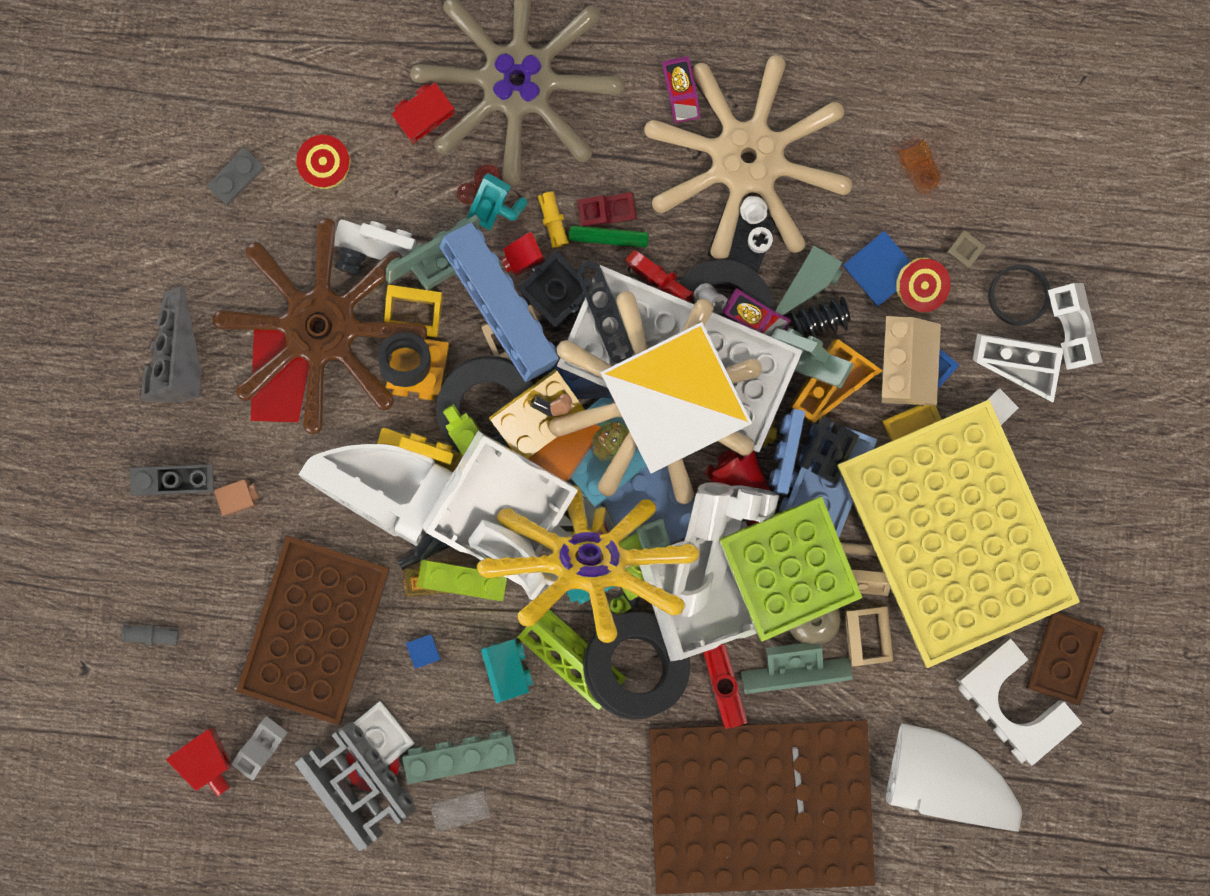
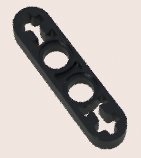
(603, 313)

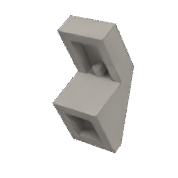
(259, 748)

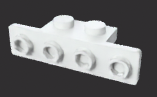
(373, 239)

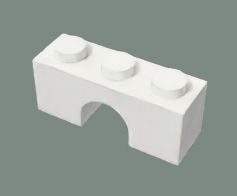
(1073, 310)

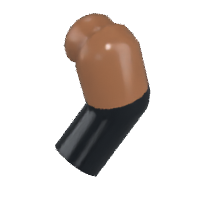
(553, 408)

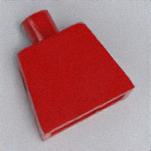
(203, 762)

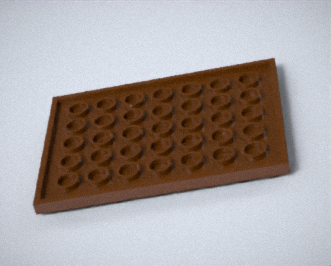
(732, 808)

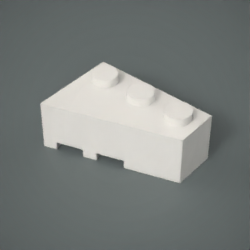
(1023, 362)

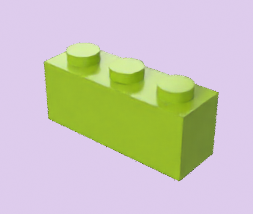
(460, 580)

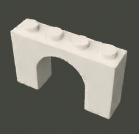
(1030, 739)

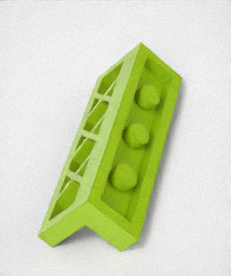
(561, 638)

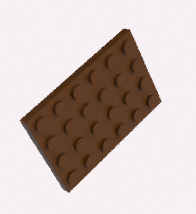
(313, 630)

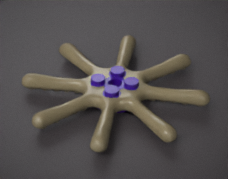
(519, 100)

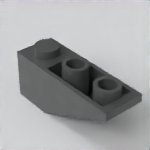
(171, 480)

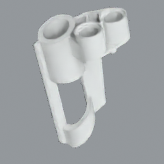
(716, 514)

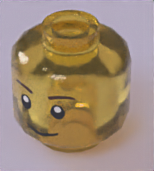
(608, 440)

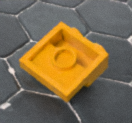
(408, 359)

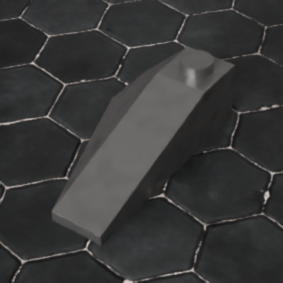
(175, 361)

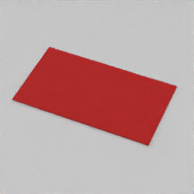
(283, 395)

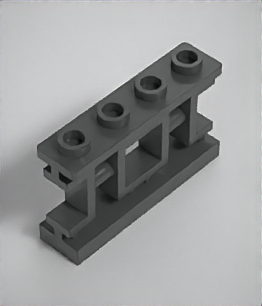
(341, 799)

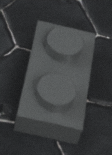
(236, 176)

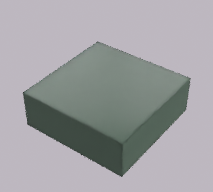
(653, 535)

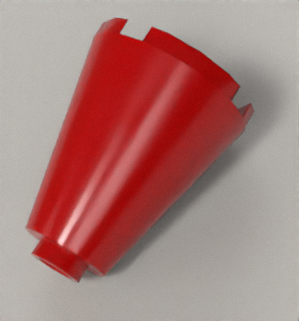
(737, 470)

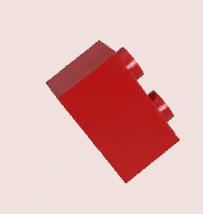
(423, 112)

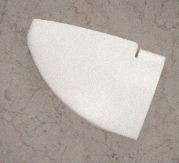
(381, 485)
(949, 781)

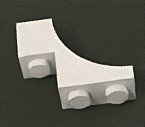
(501, 543)

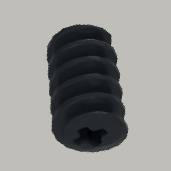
(823, 319)

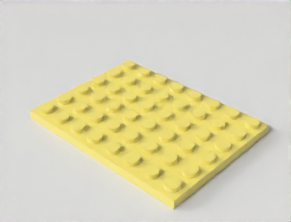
(958, 533)

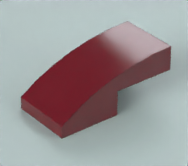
(607, 209)

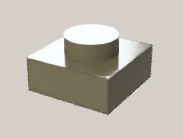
(966, 249)

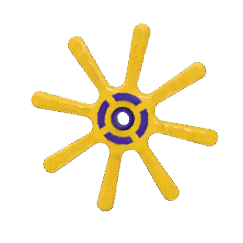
(589, 564)

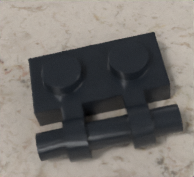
(835, 451)

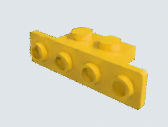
(440, 453)

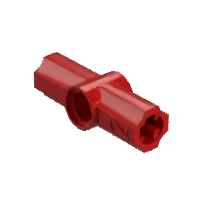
(729, 703)

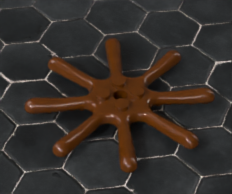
(298, 325)

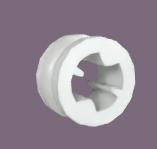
(756, 232)

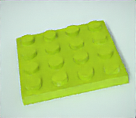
(790, 568)

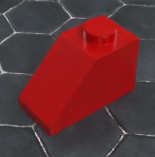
(522, 255)

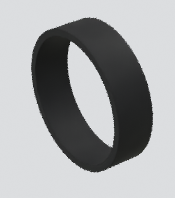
(1034, 271)

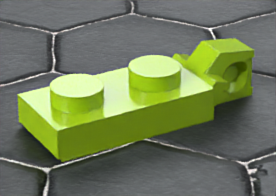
(461, 428)

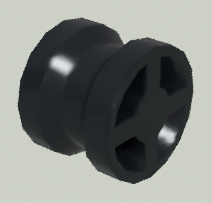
(350, 261)

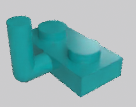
(490, 202)

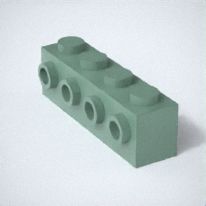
(459, 758)

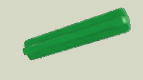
(608, 236)

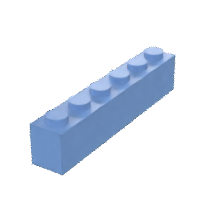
(499, 302)

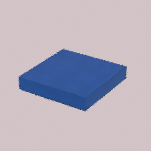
(877, 268)

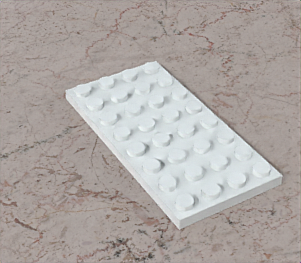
(665, 317)

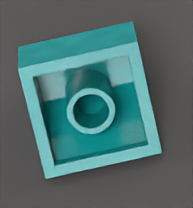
(507, 670)

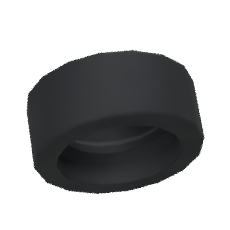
(399, 341)

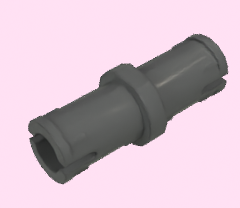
(150, 635)

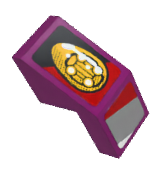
(681, 89)
(754, 314)

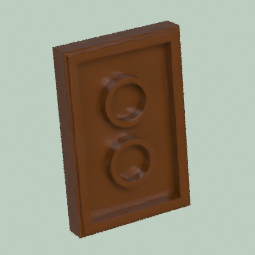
(1065, 658)

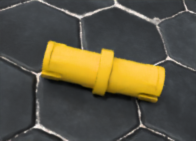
(553, 219)

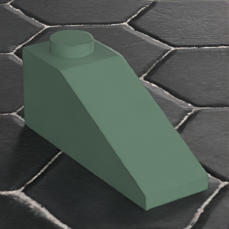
(813, 277)

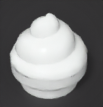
(753, 210)

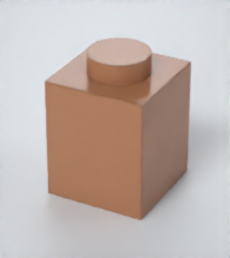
(236, 497)

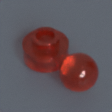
(467, 192)

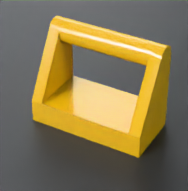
(417, 296)

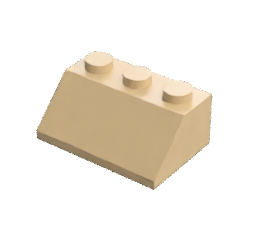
(911, 361)

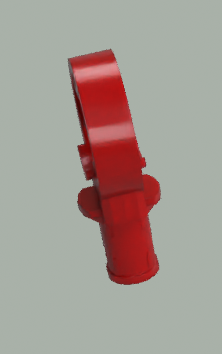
(657, 277)

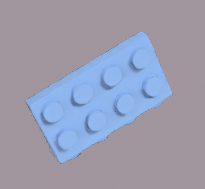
(836, 497)

